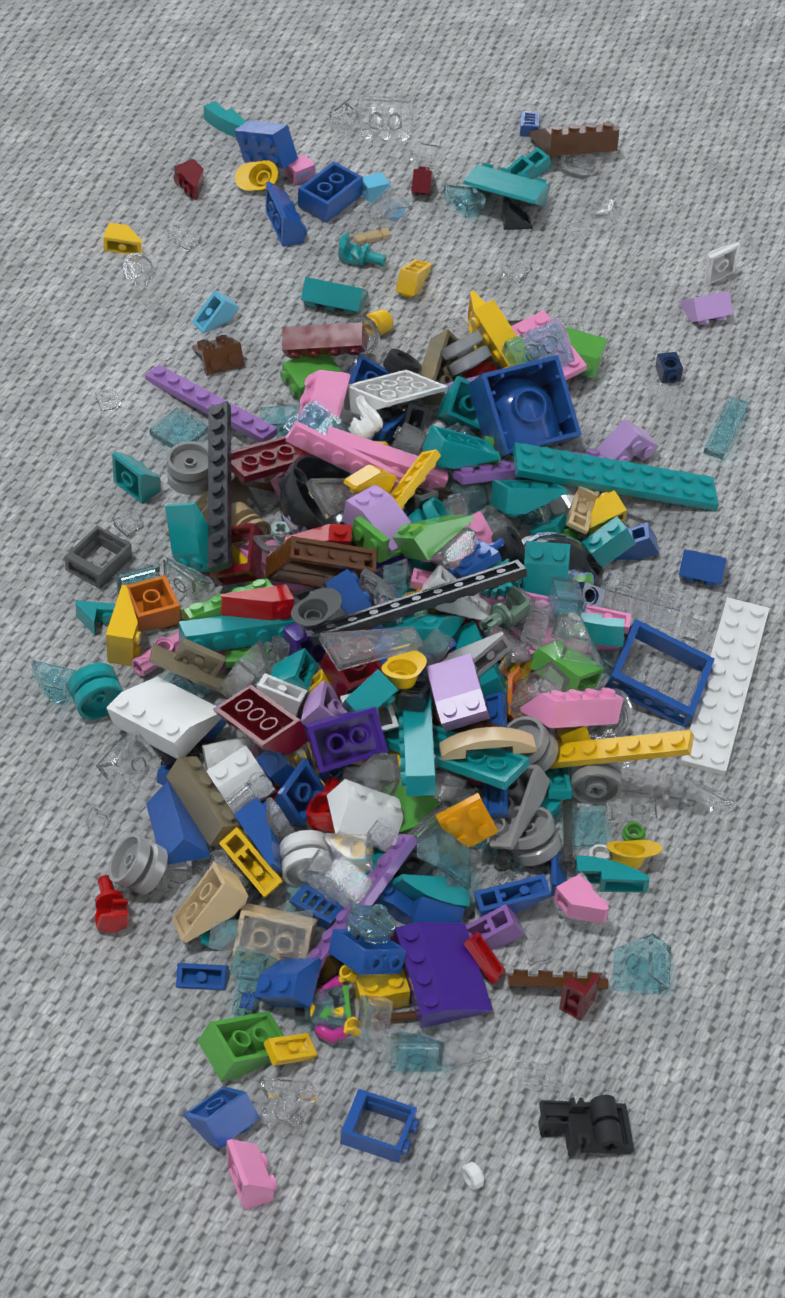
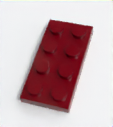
(264, 459)

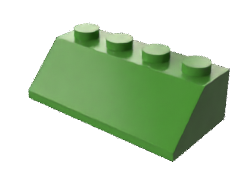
(589, 348)

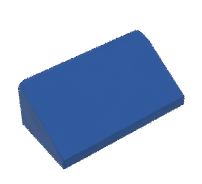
(557, 875)
(434, 911)
(201, 976)

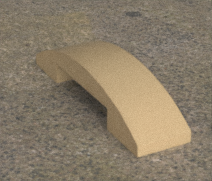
(581, 509)
(485, 738)

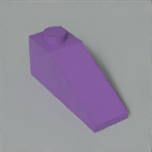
(497, 927)

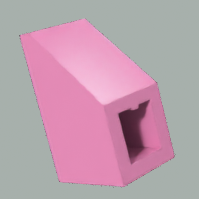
(580, 901)

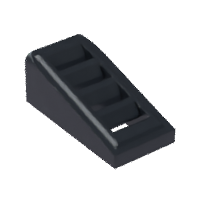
(415, 697)

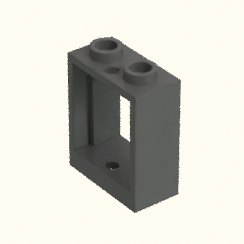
(88, 571)

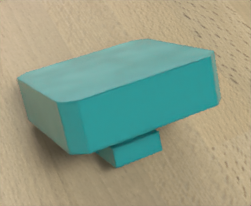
(557, 525)

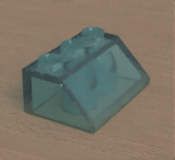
(540, 343)

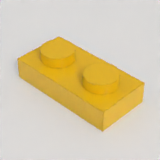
(290, 1049)

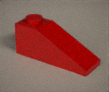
(330, 533)
(261, 603)

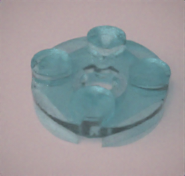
(371, 923)

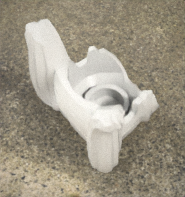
(369, 422)

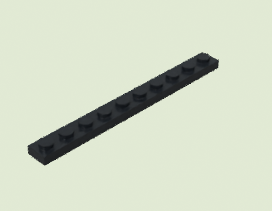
(219, 488)
(421, 600)

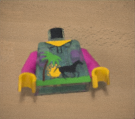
(330, 1010)

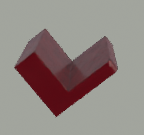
(577, 997)

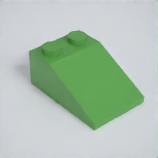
(428, 536)
(237, 1045)

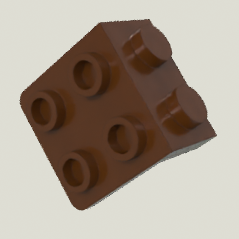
(220, 354)

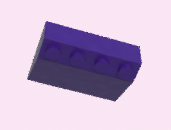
(441, 973)

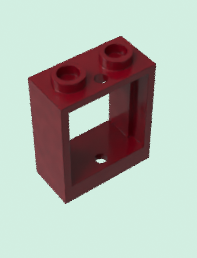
(243, 572)

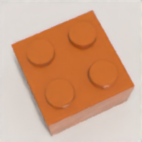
(154, 603)

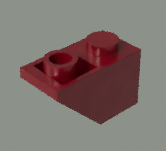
(189, 177)
(422, 180)

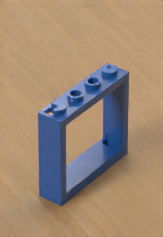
(649, 697)

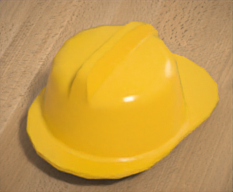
(254, 175)
(404, 669)
(633, 852)

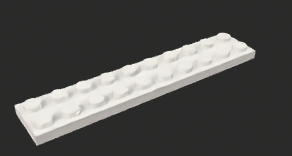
(727, 686)

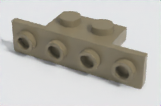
(191, 662)

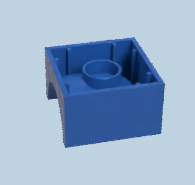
(525, 405)

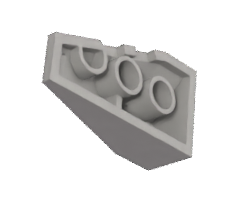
(523, 801)

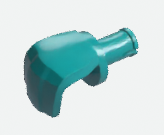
(357, 256)

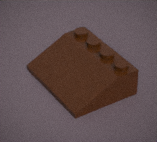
(577, 139)

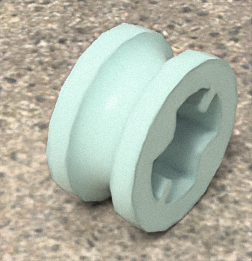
(280, 525)

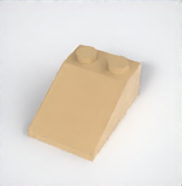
(212, 900)

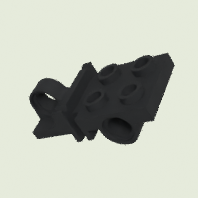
(592, 1125)

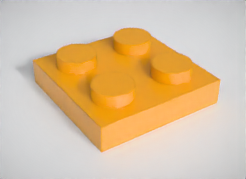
(468, 821)

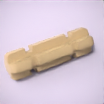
(372, 236)

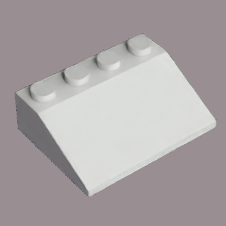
(391, 390)
(163, 716)

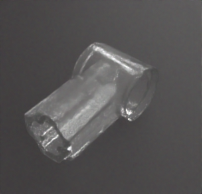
(248, 792)

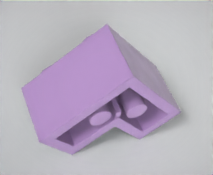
(628, 441)

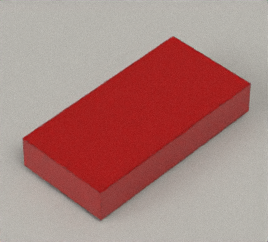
(484, 957)

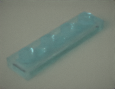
(726, 427)

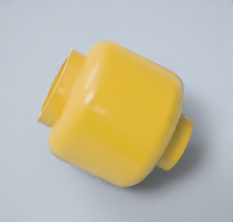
(382, 319)

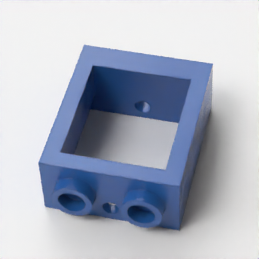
(366, 957)
(384, 1106)

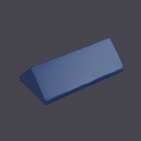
(175, 827)

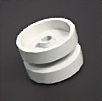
(297, 851)

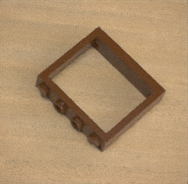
(316, 561)

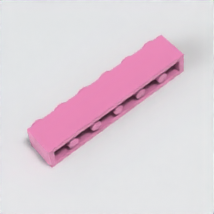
(389, 456)

